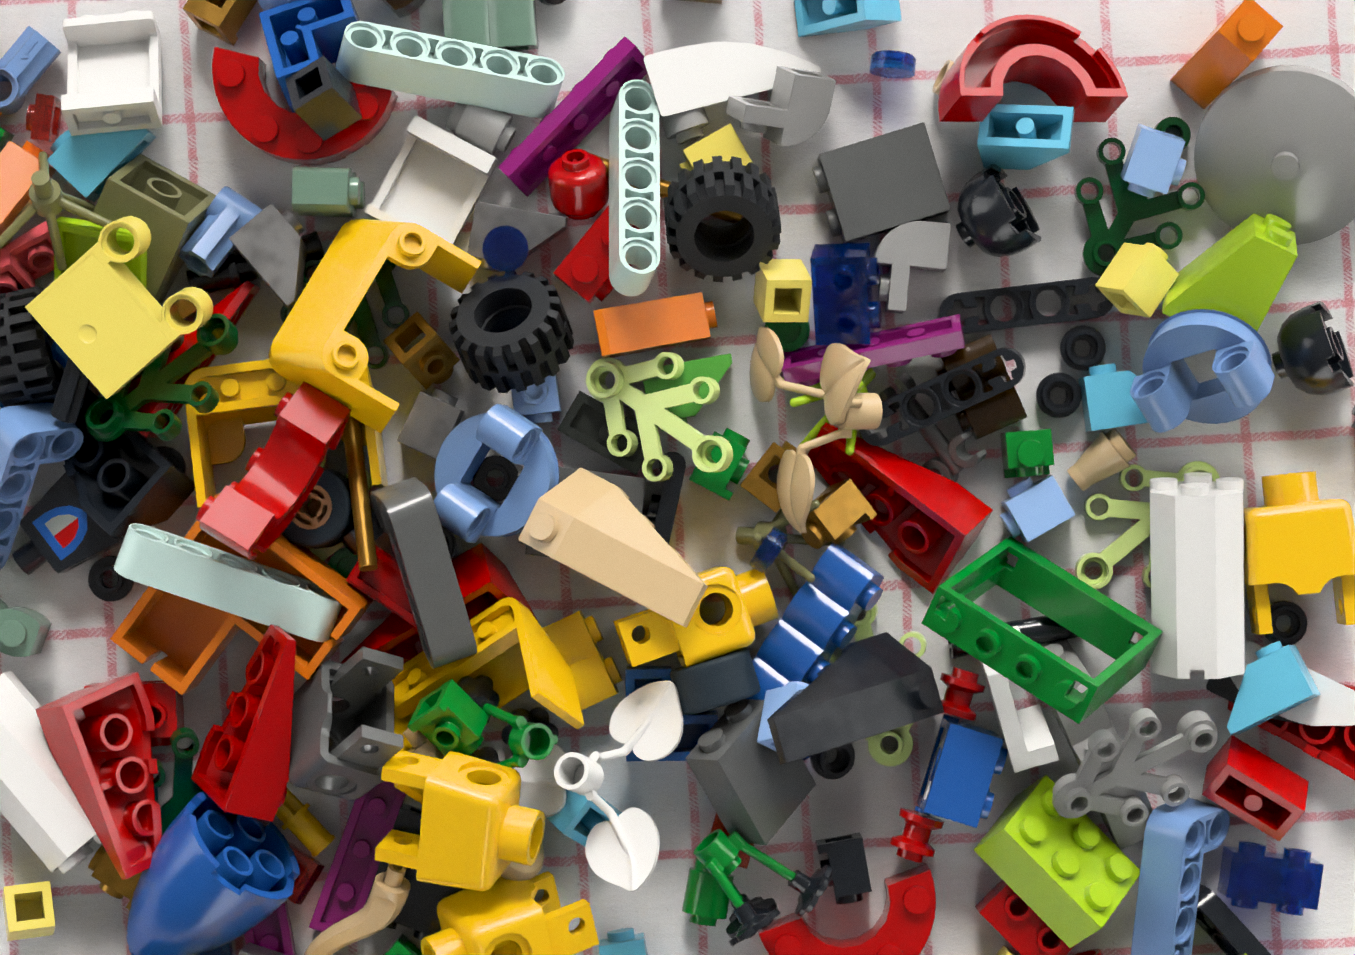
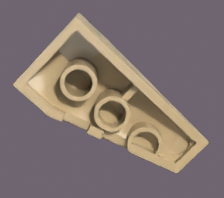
(606, 538)

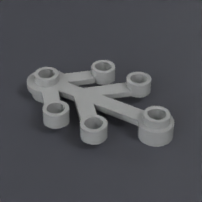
(1084, 791)

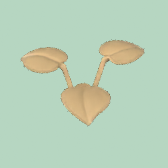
(843, 407)

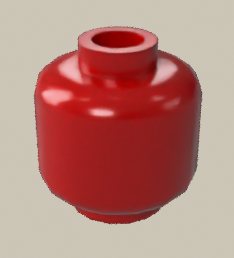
(578, 184)

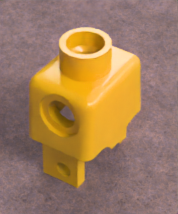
(1298, 544)
(746, 603)
(467, 821)
(511, 922)

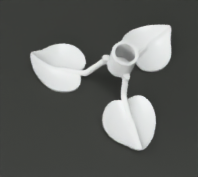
(627, 844)

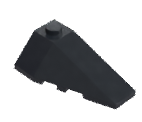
(125, 479)
(859, 695)

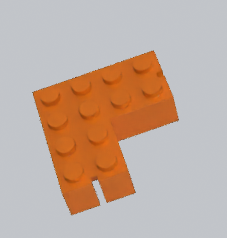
(198, 634)

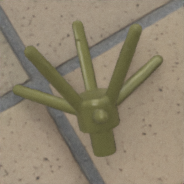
(48, 201)
(757, 534)

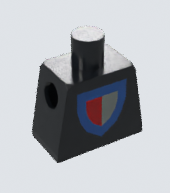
(61, 532)

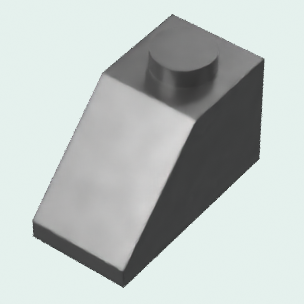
(536, 227)
(275, 252)

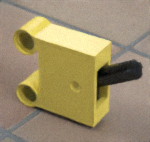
(109, 319)

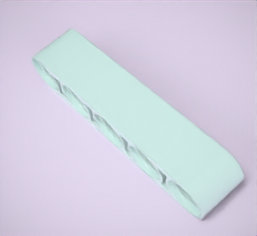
(449, 69)
(630, 204)
(226, 582)

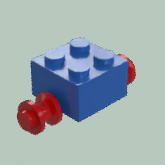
(956, 773)

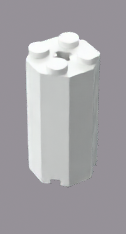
(1198, 575)
(33, 786)

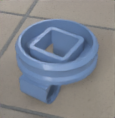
(1169, 390)
(468, 510)

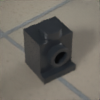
(848, 865)

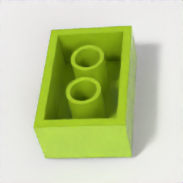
(1057, 863)

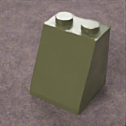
(168, 206)

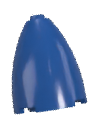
(209, 881)

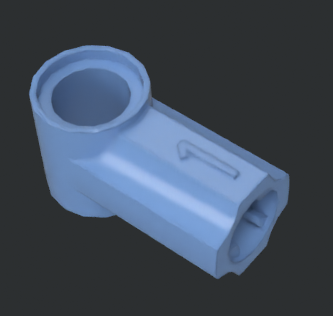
(24, 66)
(210, 242)

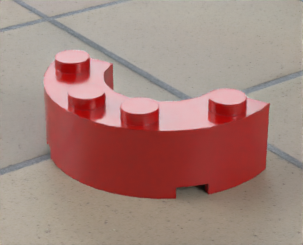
(1034, 53)
(284, 135)
(279, 476)
(899, 930)

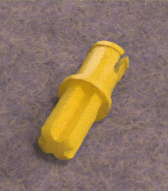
(303, 824)

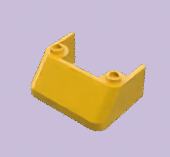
(313, 336)
(249, 396)
(510, 652)

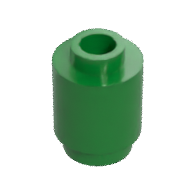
(704, 897)

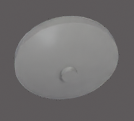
(1281, 149)

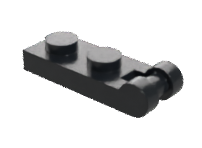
(664, 506)

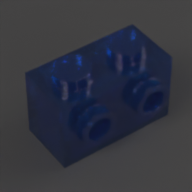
(843, 293)
(1257, 876)

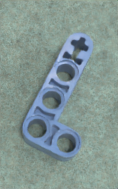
(26, 440)
(1172, 875)

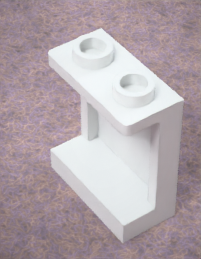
(113, 73)
(433, 181)
(1023, 730)

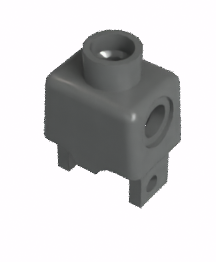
(345, 742)

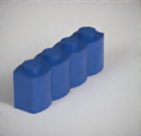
(817, 620)

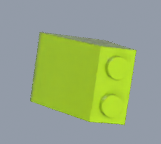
(1238, 271)

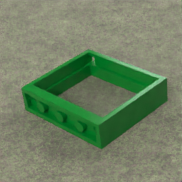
(1058, 597)

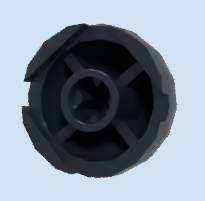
(995, 215)
(1312, 352)

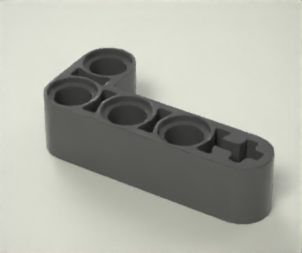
(426, 569)

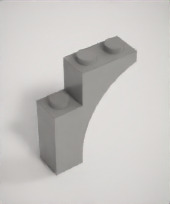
(1077, 738)

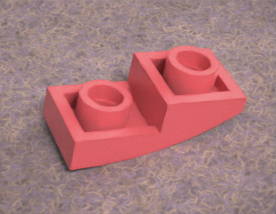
(26, 259)

